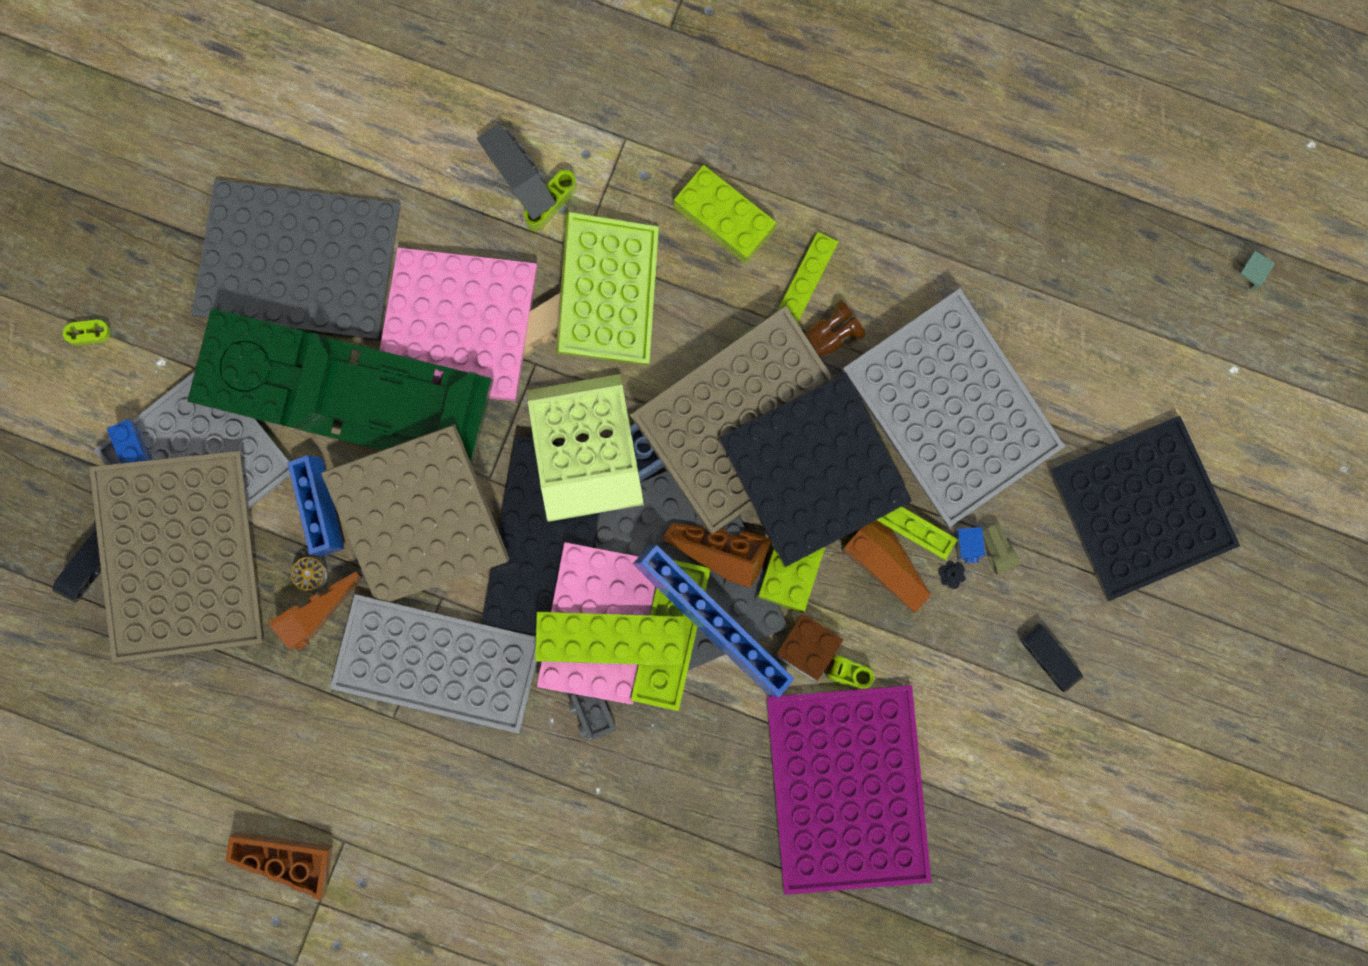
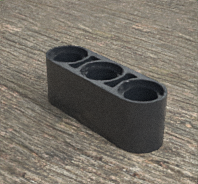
(1051, 657)

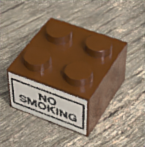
(809, 648)

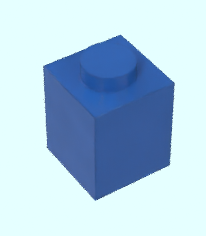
(970, 544)

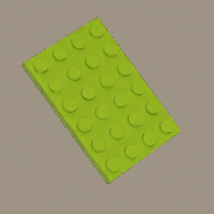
(607, 289)

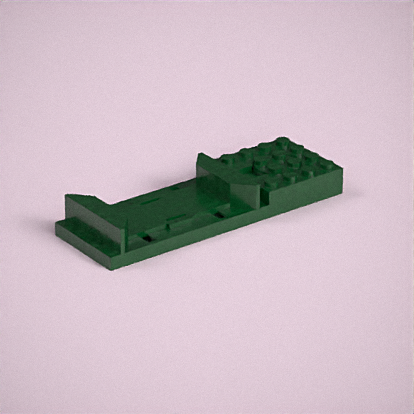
(308, 383)

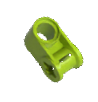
(848, 673)

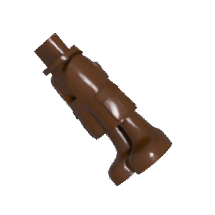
(824, 339)

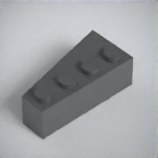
(517, 169)

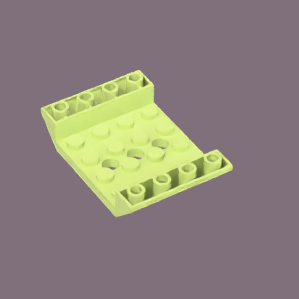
(589, 474)

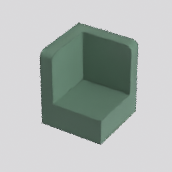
(1256, 269)

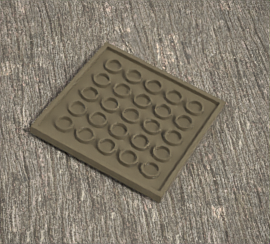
(415, 515)

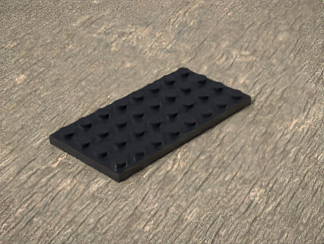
(533, 545)

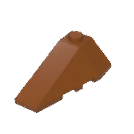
(729, 555)
(884, 559)
(302, 623)

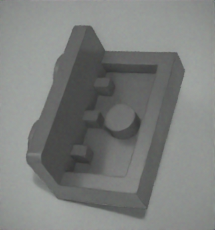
(593, 716)

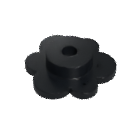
(947, 579)

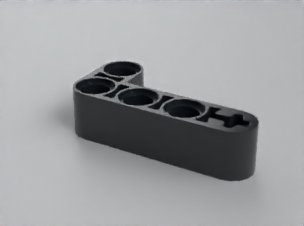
(80, 571)

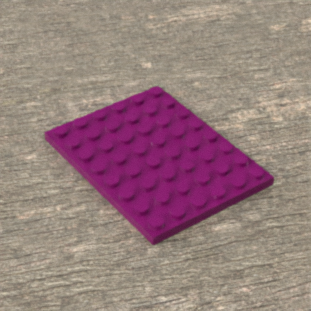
(848, 790)

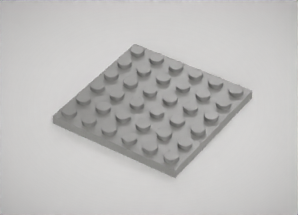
(186, 429)

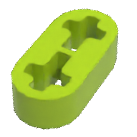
(87, 337)

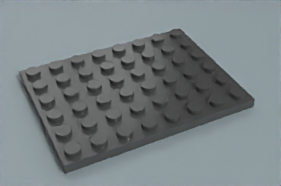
(297, 258)
(641, 526)

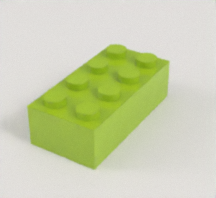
(724, 214)

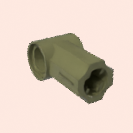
(1001, 556)

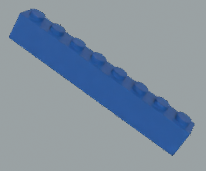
(713, 621)

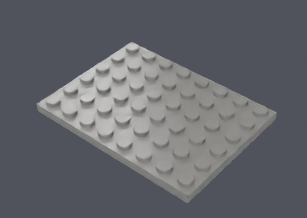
(953, 407)

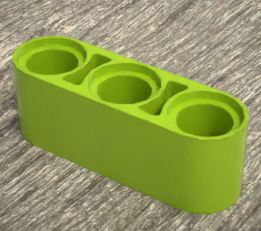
(562, 195)

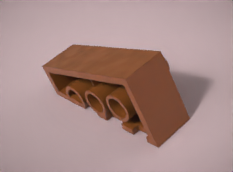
(285, 861)

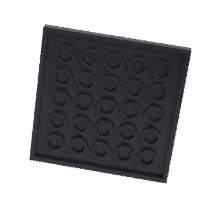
(815, 469)
(1144, 508)

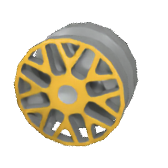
(309, 574)

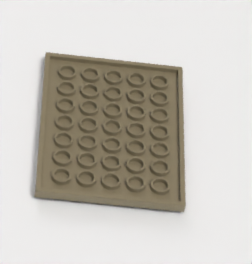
(723, 393)
(175, 556)

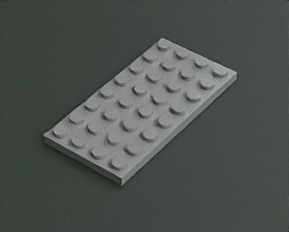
(436, 664)

